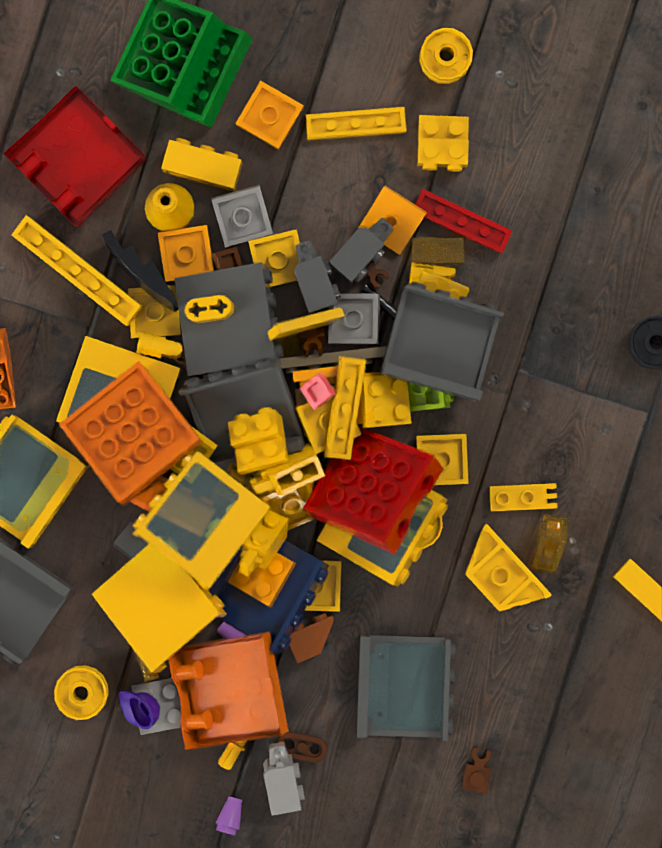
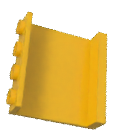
(157, 606)

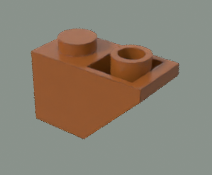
(309, 639)

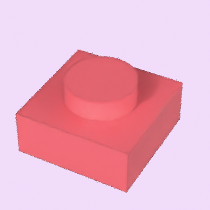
(318, 391)

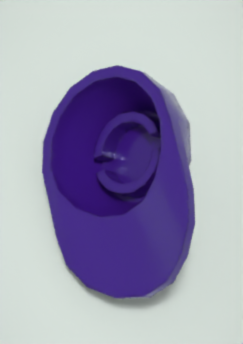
(139, 708)

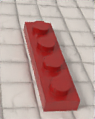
(463, 221)

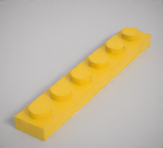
(77, 270)

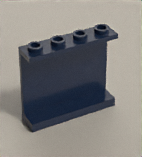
(286, 613)

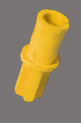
(231, 753)

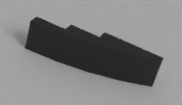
(145, 275)

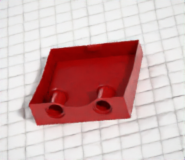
(76, 156)
(374, 489)

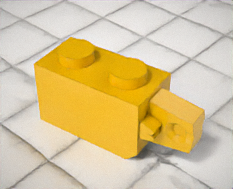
(284, 478)
(263, 542)

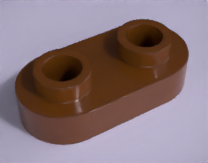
(302, 745)

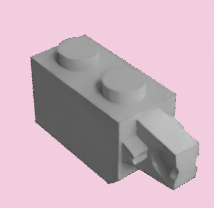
(281, 780)

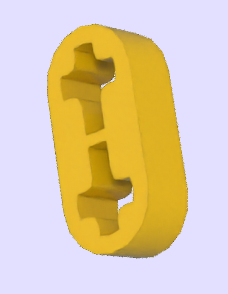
(209, 315)

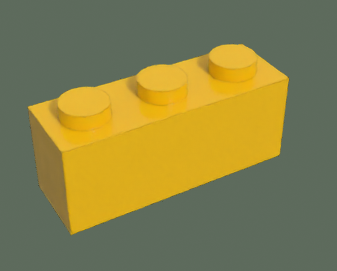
(202, 164)

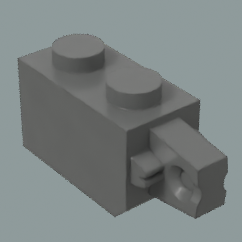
(360, 250)
(314, 280)

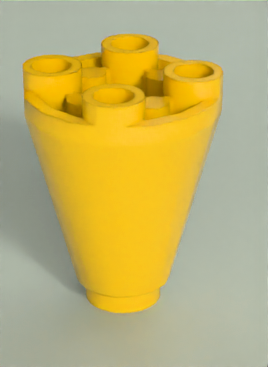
(175, 214)

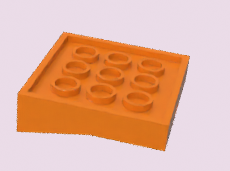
(131, 433)
(228, 691)

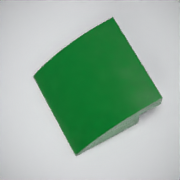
(182, 59)

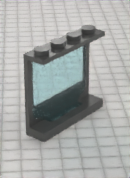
(405, 686)

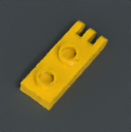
(521, 497)

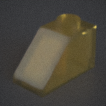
(550, 543)

